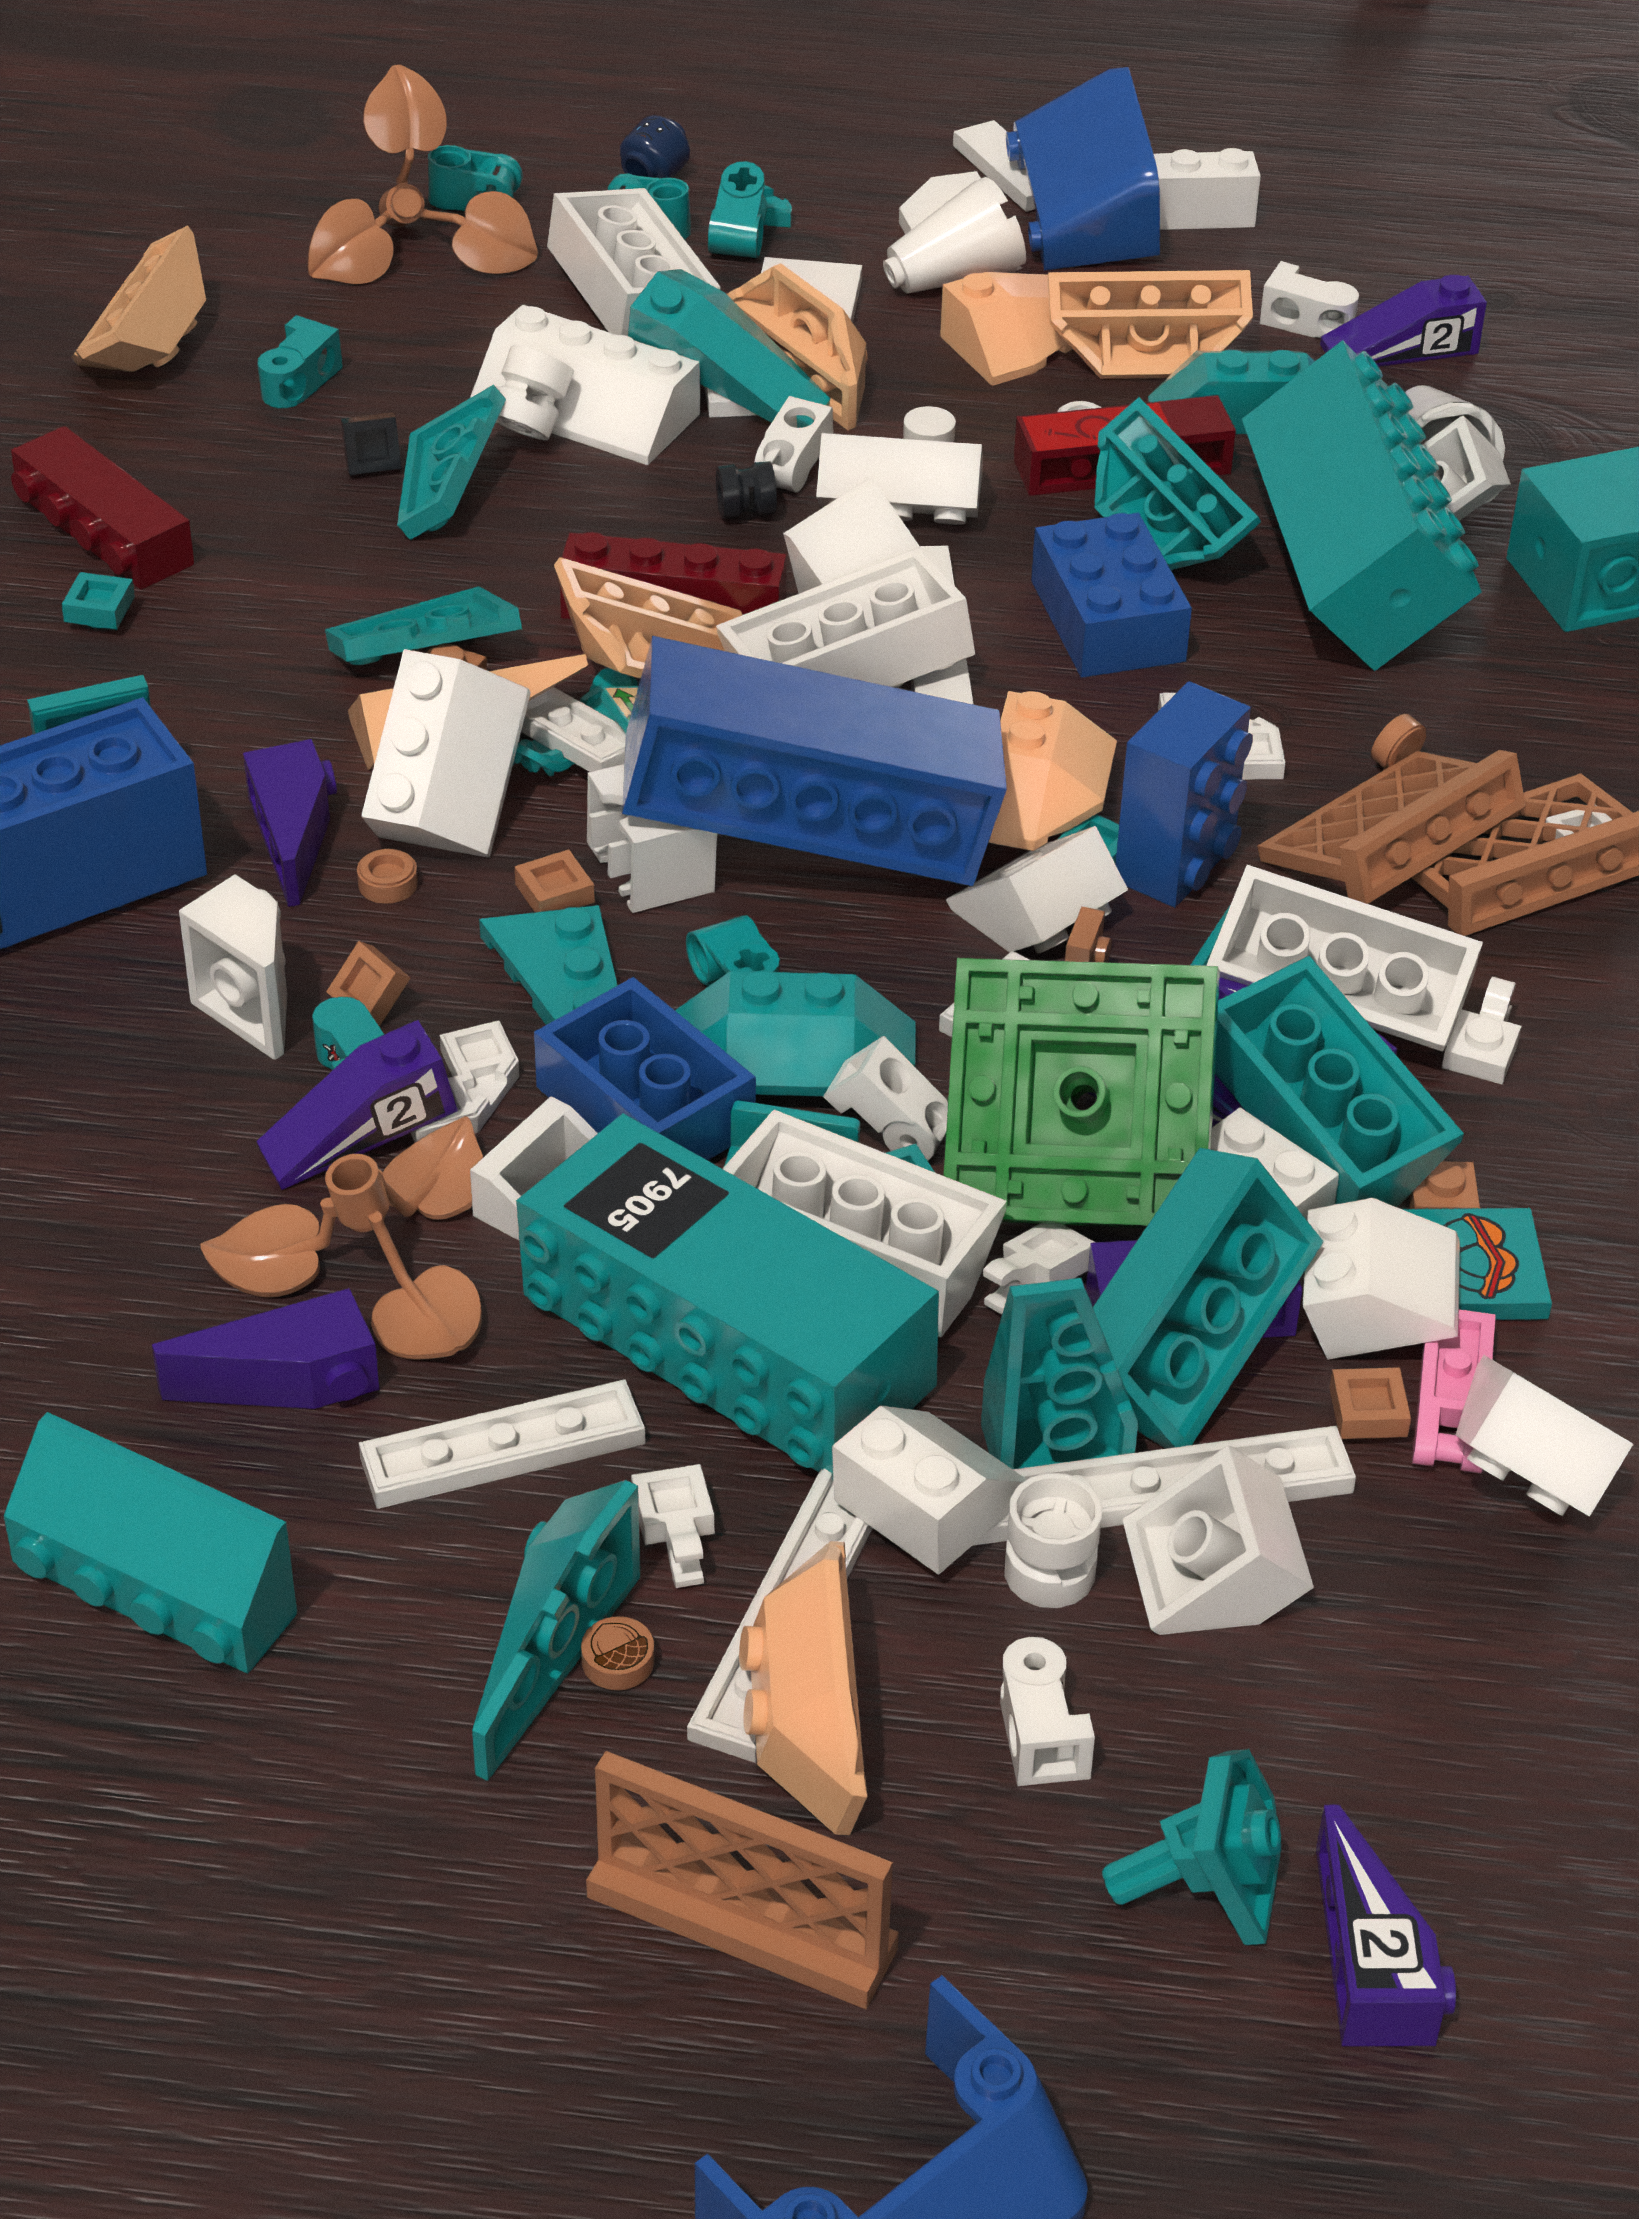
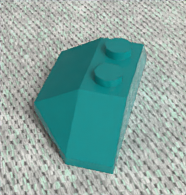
(1236, 376)
(1176, 493)
(796, 1025)

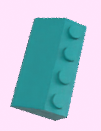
(1330, 1084)
(1202, 1291)
(151, 1544)

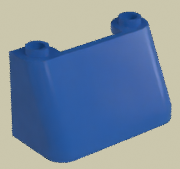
(1090, 174)

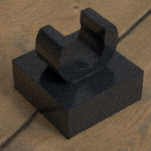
(371, 443)

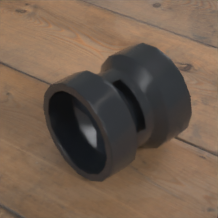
(746, 489)

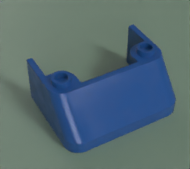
(1001, 2168)

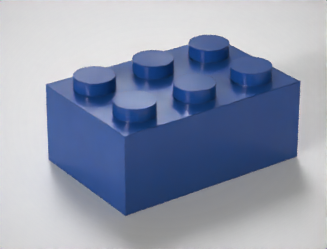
(1110, 594)
(1183, 793)
(642, 1061)

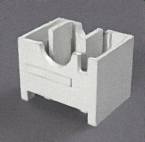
(663, 858)

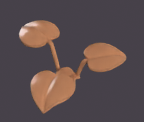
(348, 240)
(277, 1246)

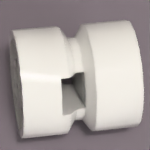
(540, 376)
(1052, 1540)

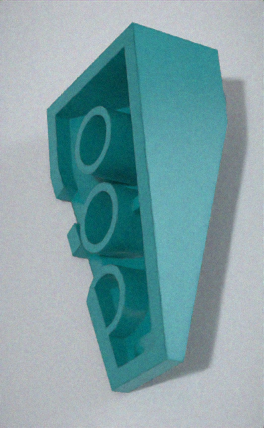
(733, 351)
(1053, 1382)
(570, 1578)

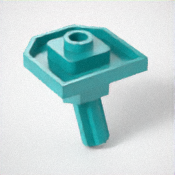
(1217, 1846)

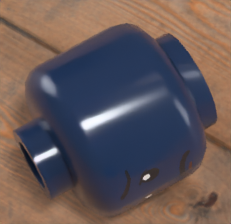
(655, 148)

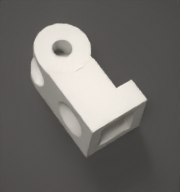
(1306, 303)
(793, 448)
(891, 1097)
(1041, 1734)

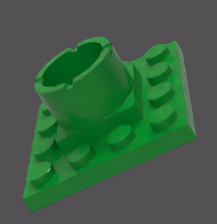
(1043, 1036)

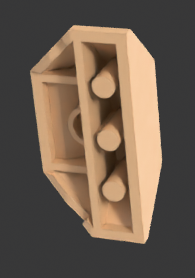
(149, 309)
(1148, 319)
(811, 333)
(621, 615)
(1053, 769)
(807, 1690)

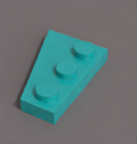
(442, 461)
(424, 624)
(554, 955)

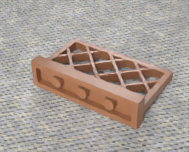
(1400, 821)
(1536, 873)
(755, 1914)

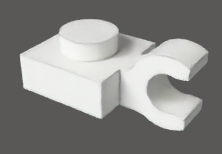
(1485, 1042)
(1037, 1256)
(676, 1511)

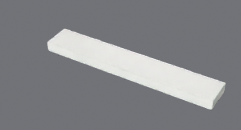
(1307, 1461)
(820, 1520)

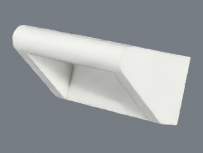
(523, 1160)

